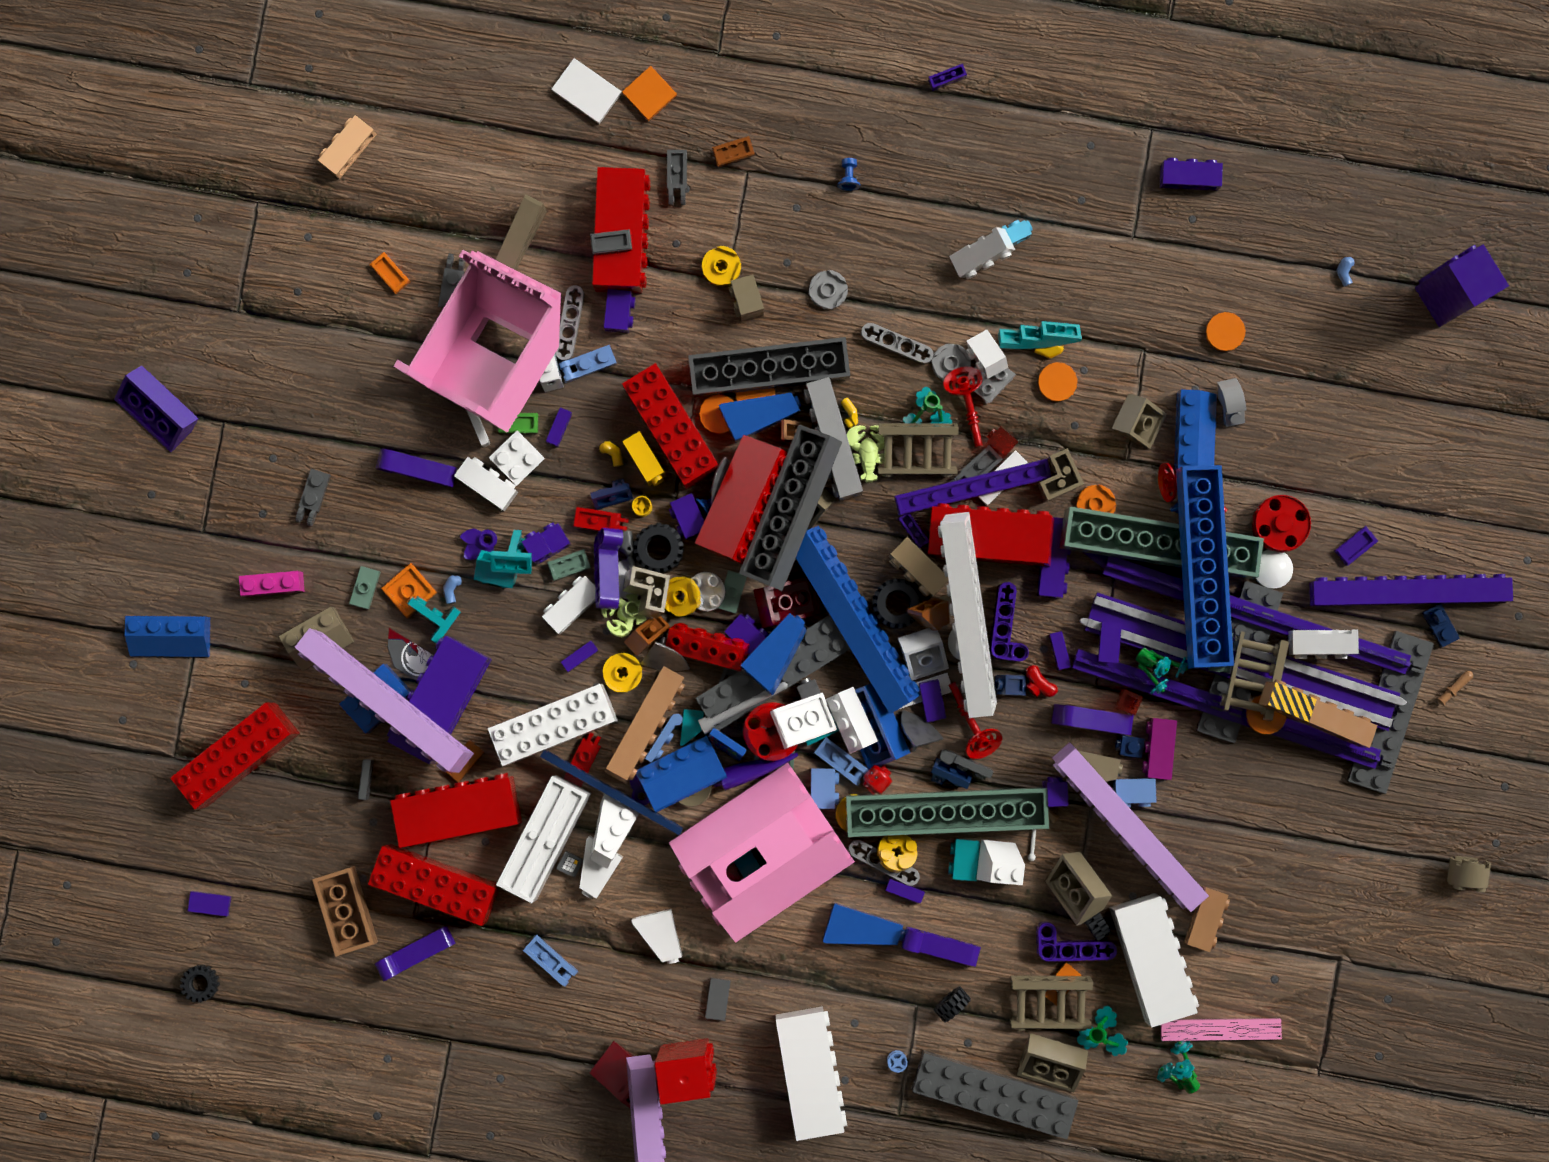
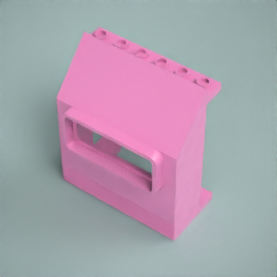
(470, 373)

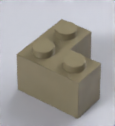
(747, 297)
(1065, 476)
(651, 587)

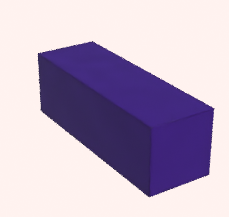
(947, 77)
(559, 427)
(913, 530)
(1059, 650)
(579, 656)
(905, 890)

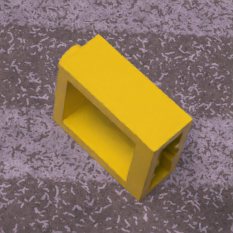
(644, 459)

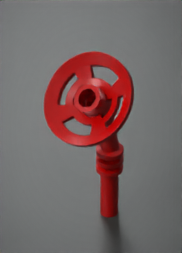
(965, 389)
(1168, 483)
(979, 737)

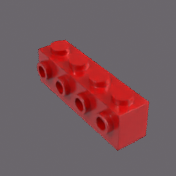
(707, 647)

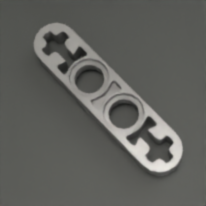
(570, 323)
(896, 346)
(859, 855)

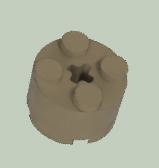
(1469, 873)

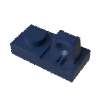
(610, 496)
(1440, 625)
(943, 771)

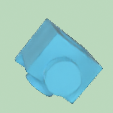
(1018, 231)

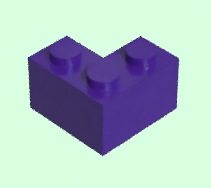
(547, 543)

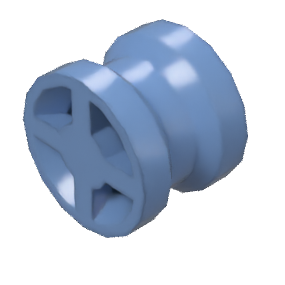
(900, 1061)

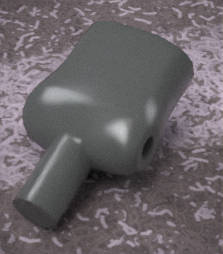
(628, 544)

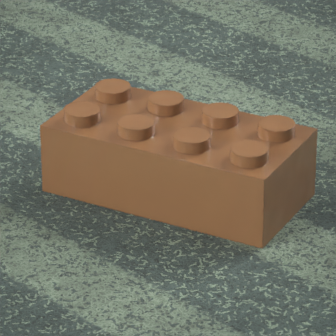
(345, 911)

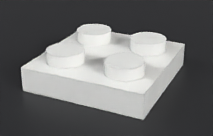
(516, 458)

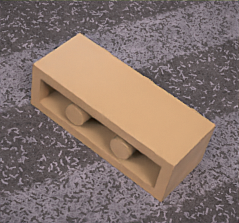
(346, 146)

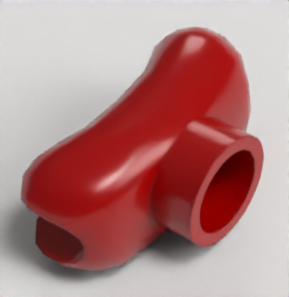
(1038, 684)

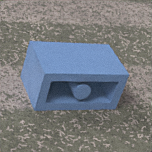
(823, 787)
(1136, 791)

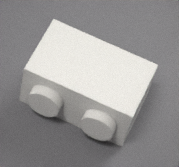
(987, 354)

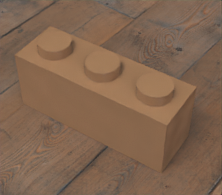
(1207, 920)

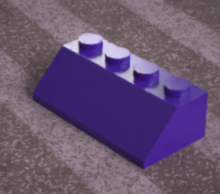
(155, 408)

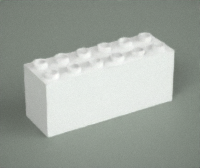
(552, 724)
(543, 839)
(1154, 959)
(810, 1073)

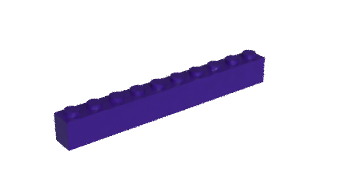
(1411, 591)

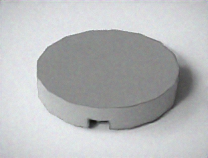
(828, 289)
(949, 358)

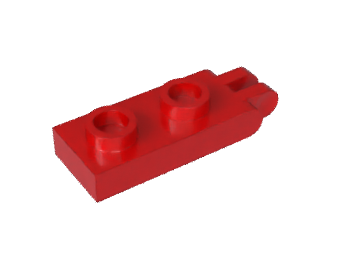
(598, 519)
(584, 758)

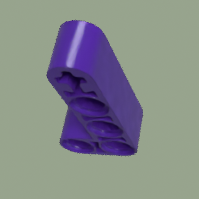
(416, 467)
(606, 567)
(1007, 621)
(1092, 719)
(940, 946)
(1076, 946)
(414, 953)

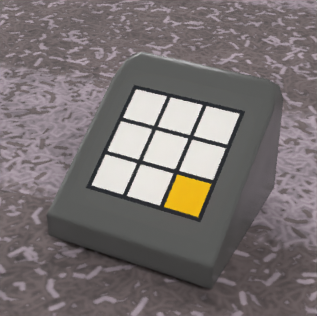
(570, 864)

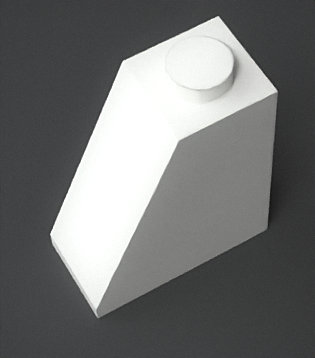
(593, 874)
(660, 934)

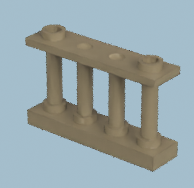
(908, 431)
(1274, 670)
(1060, 984)

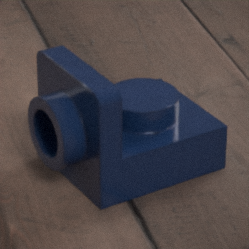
(1010, 685)
(1130, 746)

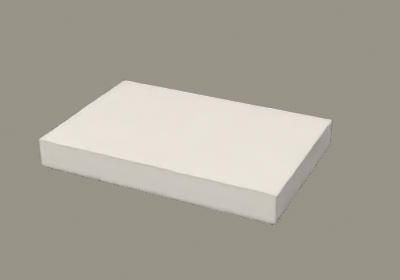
(586, 91)
(803, 720)

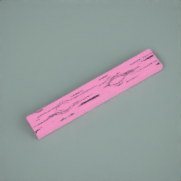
(1221, 1029)

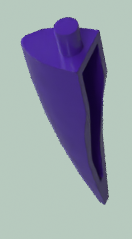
(751, 770)

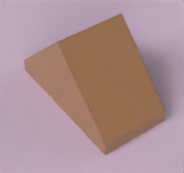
(789, 428)

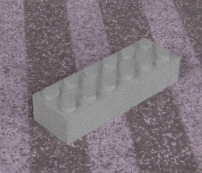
(829, 421)

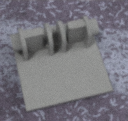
(994, 385)

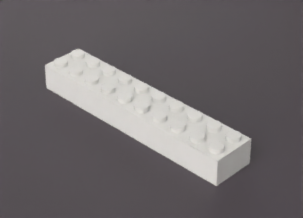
(968, 614)

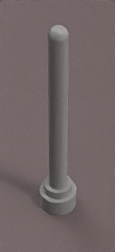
(707, 724)

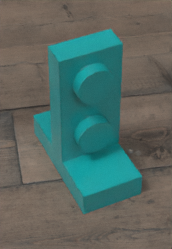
(514, 560)
(435, 616)

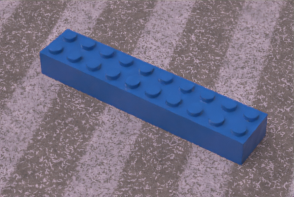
(1204, 567)
(856, 621)

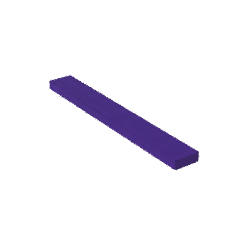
(972, 486)

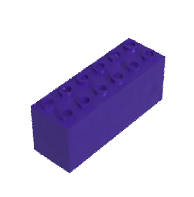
(1460, 284)
(445, 688)

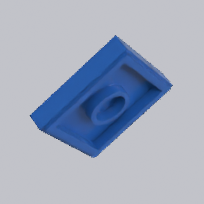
(726, 744)

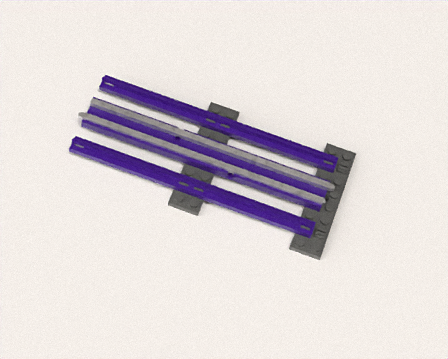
(1257, 614)

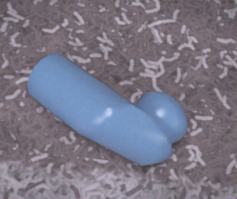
(1343, 270)
(449, 587)

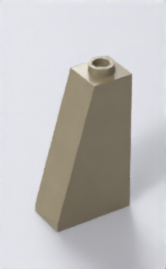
(521, 232)

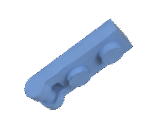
(588, 363)
(665, 737)
(840, 760)
(550, 960)

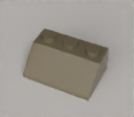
(327, 622)
(1078, 887)
(1052, 1063)

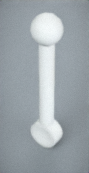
(1031, 857)

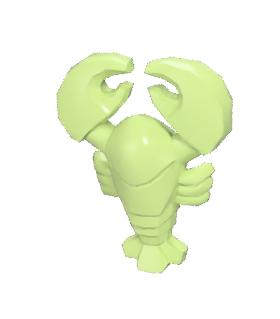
(867, 450)
(627, 612)

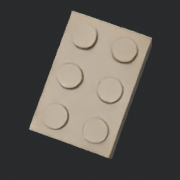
(918, 568)

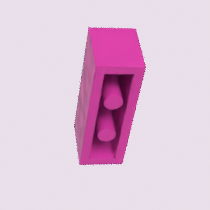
(271, 583)

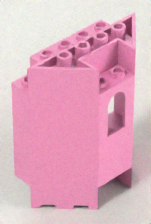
(789, 834)

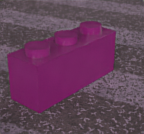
(1159, 748)

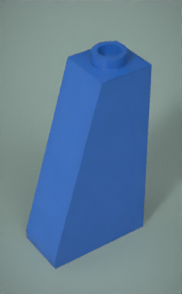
(757, 414)
(772, 657)
(858, 927)

